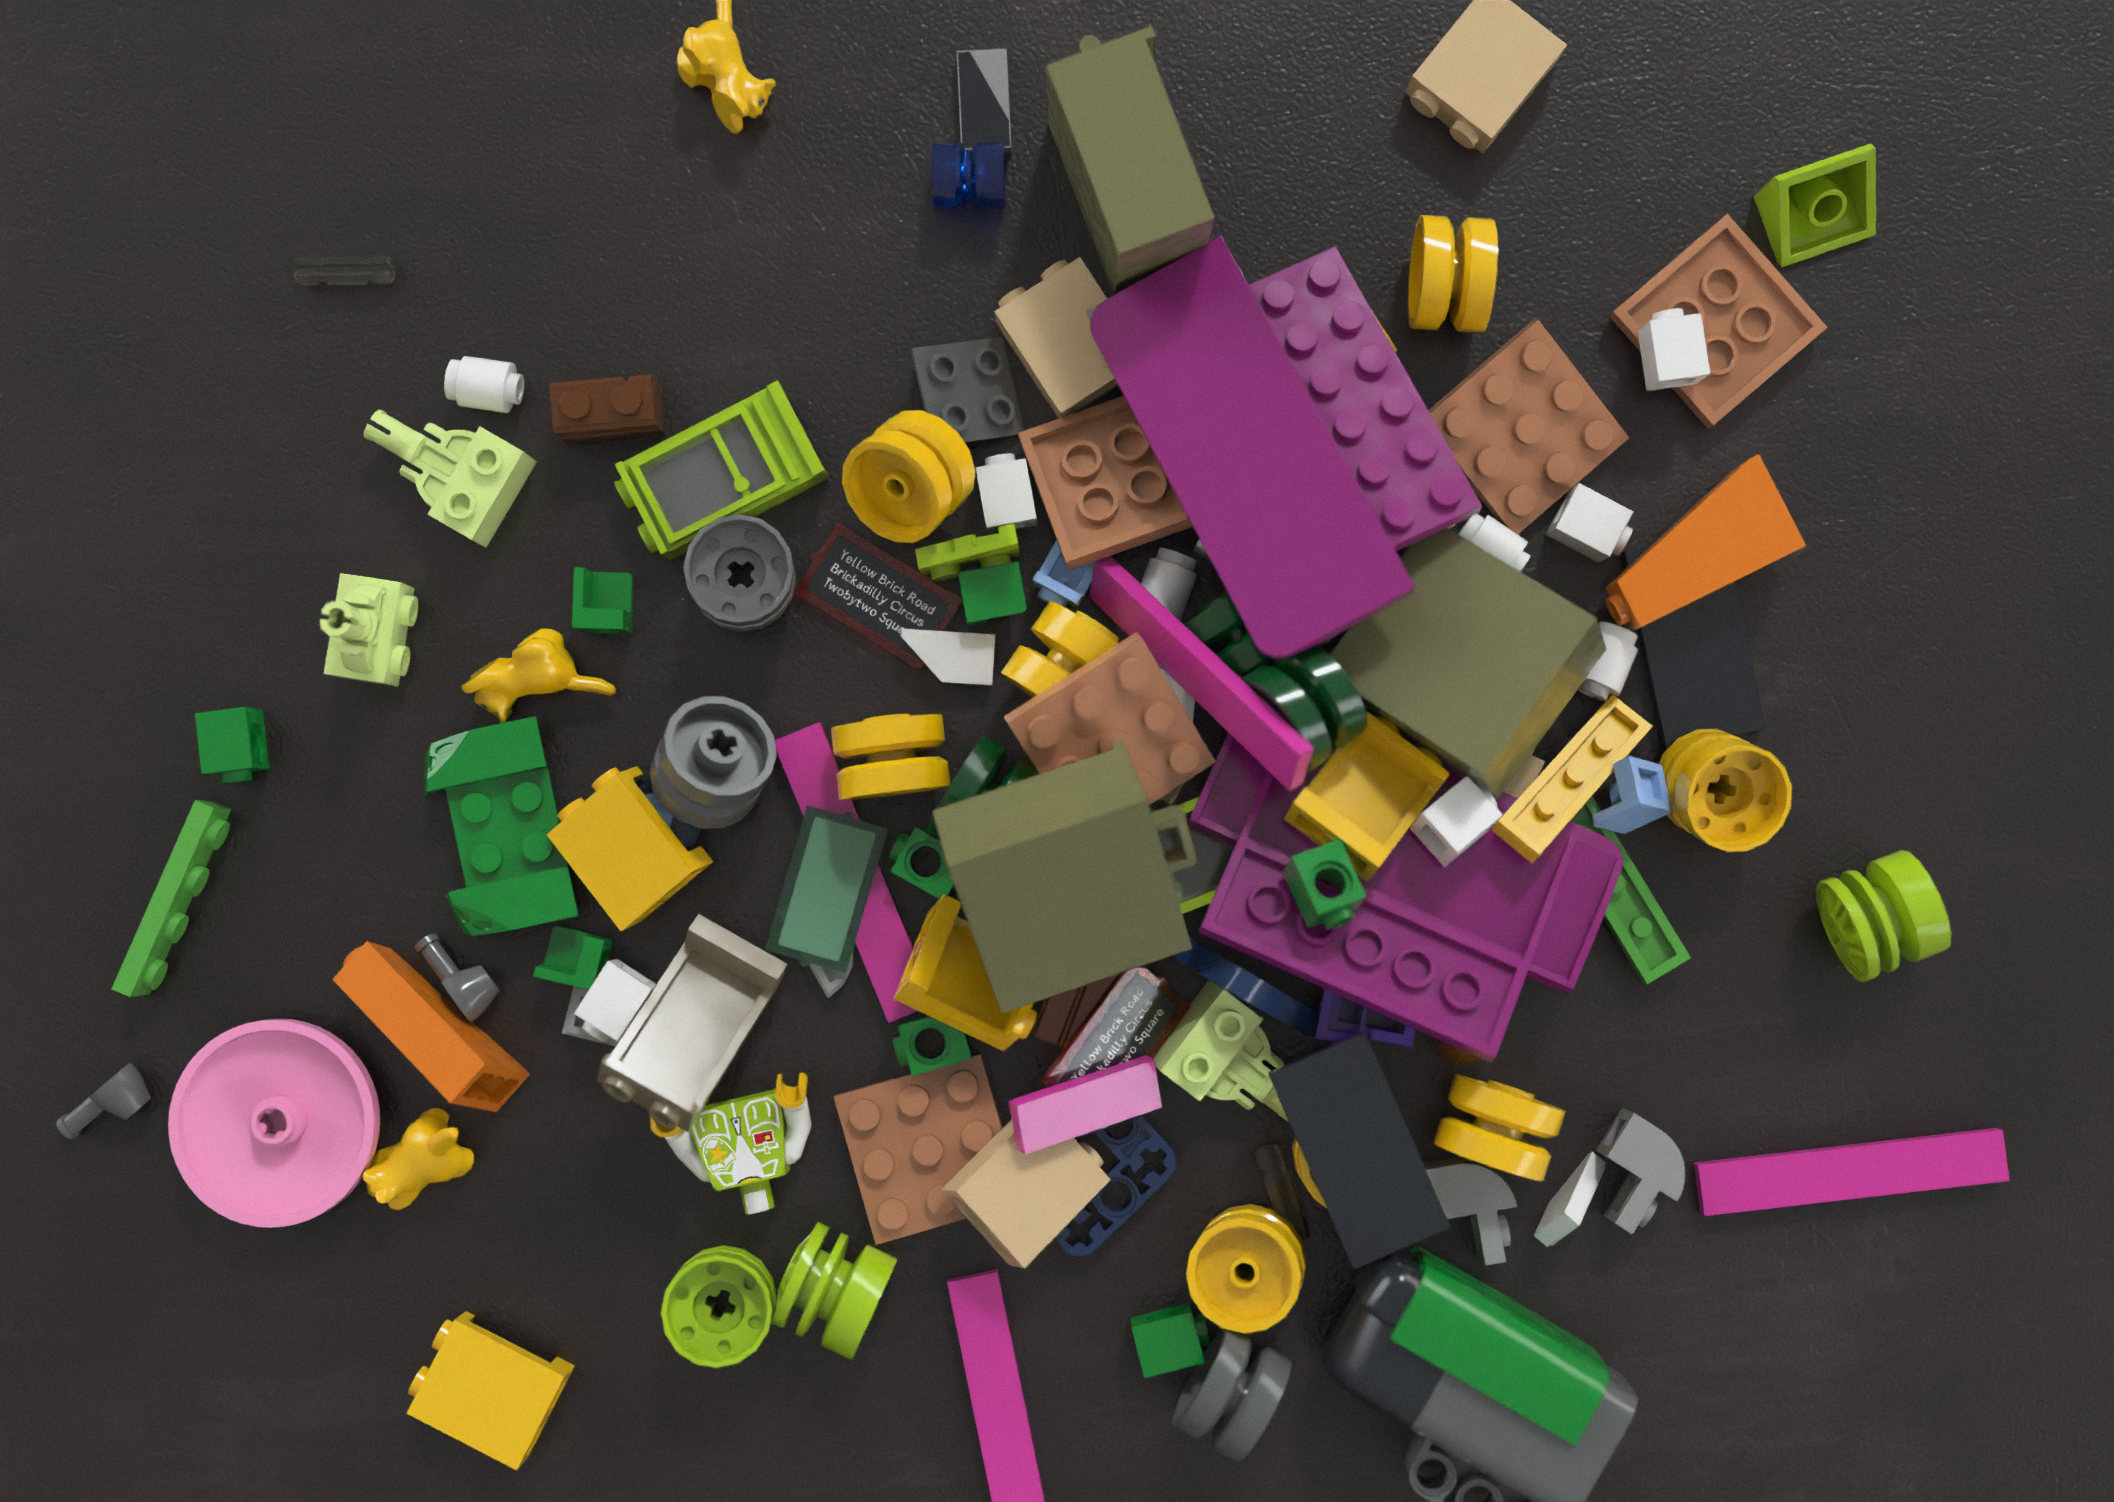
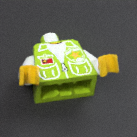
(745, 1141)

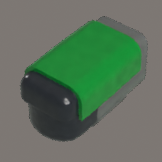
(1478, 1383)

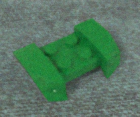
(501, 823)

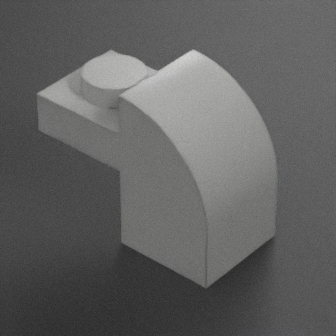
(1653, 1167)
(1477, 1192)

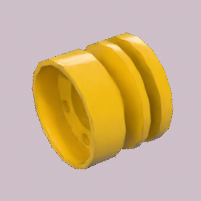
(1748, 792)

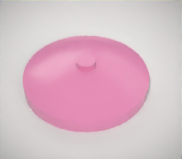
(274, 1122)

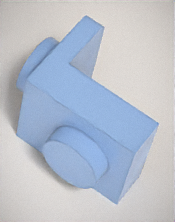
(1062, 585)

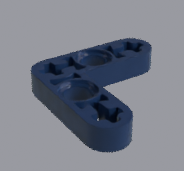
(1249, 988)
(1128, 1151)

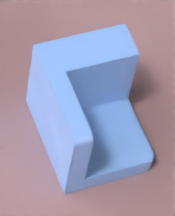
(1636, 796)

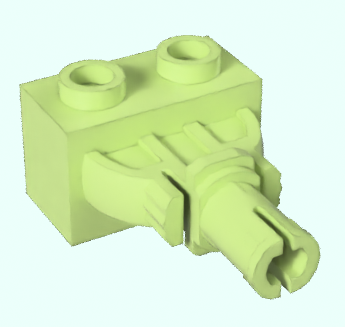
(464, 478)
(369, 629)
(1221, 1051)

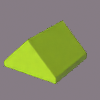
(1820, 205)

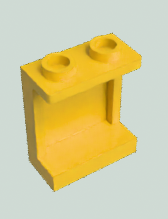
(1368, 795)
(624, 849)
(951, 982)
(487, 1391)

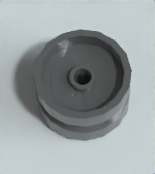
(712, 762)
(1232, 1394)

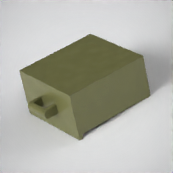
(1126, 157)
(1471, 659)
(1066, 877)

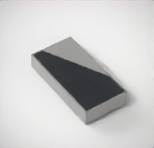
(984, 97)

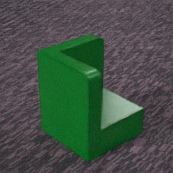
(992, 593)
(602, 602)
(574, 957)

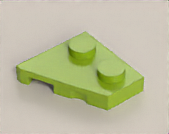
(947, 558)

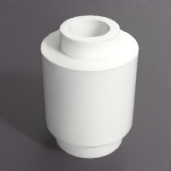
(483, 384)
(1496, 540)
(1170, 579)
(1614, 665)

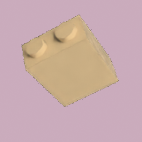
(1484, 70)
(1054, 336)
(1025, 1198)

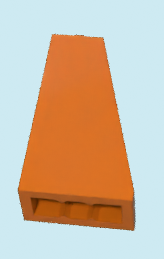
(1715, 543)
(429, 1029)

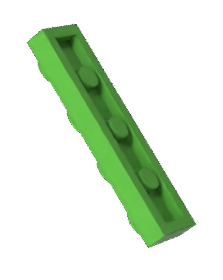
(1635, 914)
(165, 915)

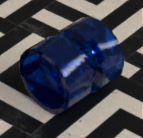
(968, 175)

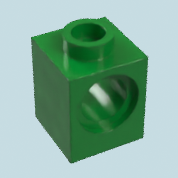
(232, 743)
(903, 854)
(1330, 864)
(908, 1053)
(1169, 1339)

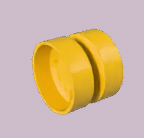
(1072, 642)

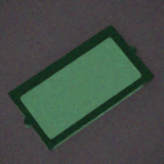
(826, 889)

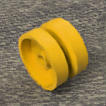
(1452, 273)
(908, 476)
(890, 751)
(1499, 1125)
(1260, 1295)

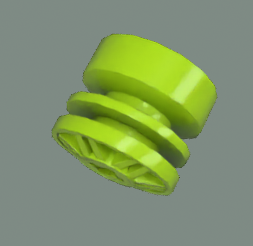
(1883, 915)
(833, 1290)
(690, 1315)

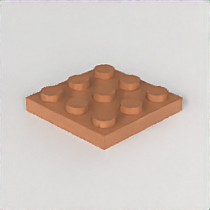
(1746, 310)
(1526, 427)
(1101, 483)
(1112, 701)
(913, 1139)

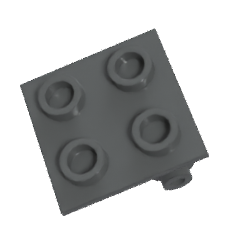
(969, 388)

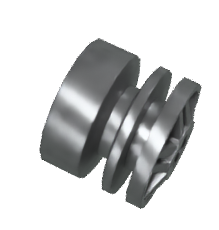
(743, 544)

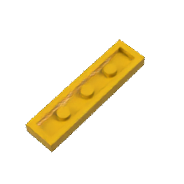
(1571, 779)

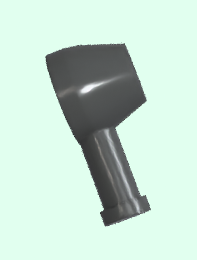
(469, 988)
(119, 1096)

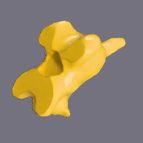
(715, 60)
(536, 667)
(422, 1157)

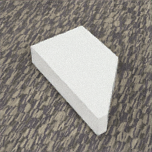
(954, 655)
(1571, 1201)

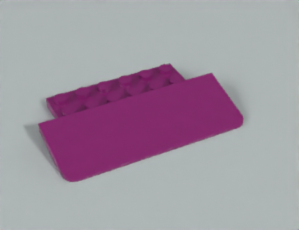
(1284, 436)
(1428, 939)

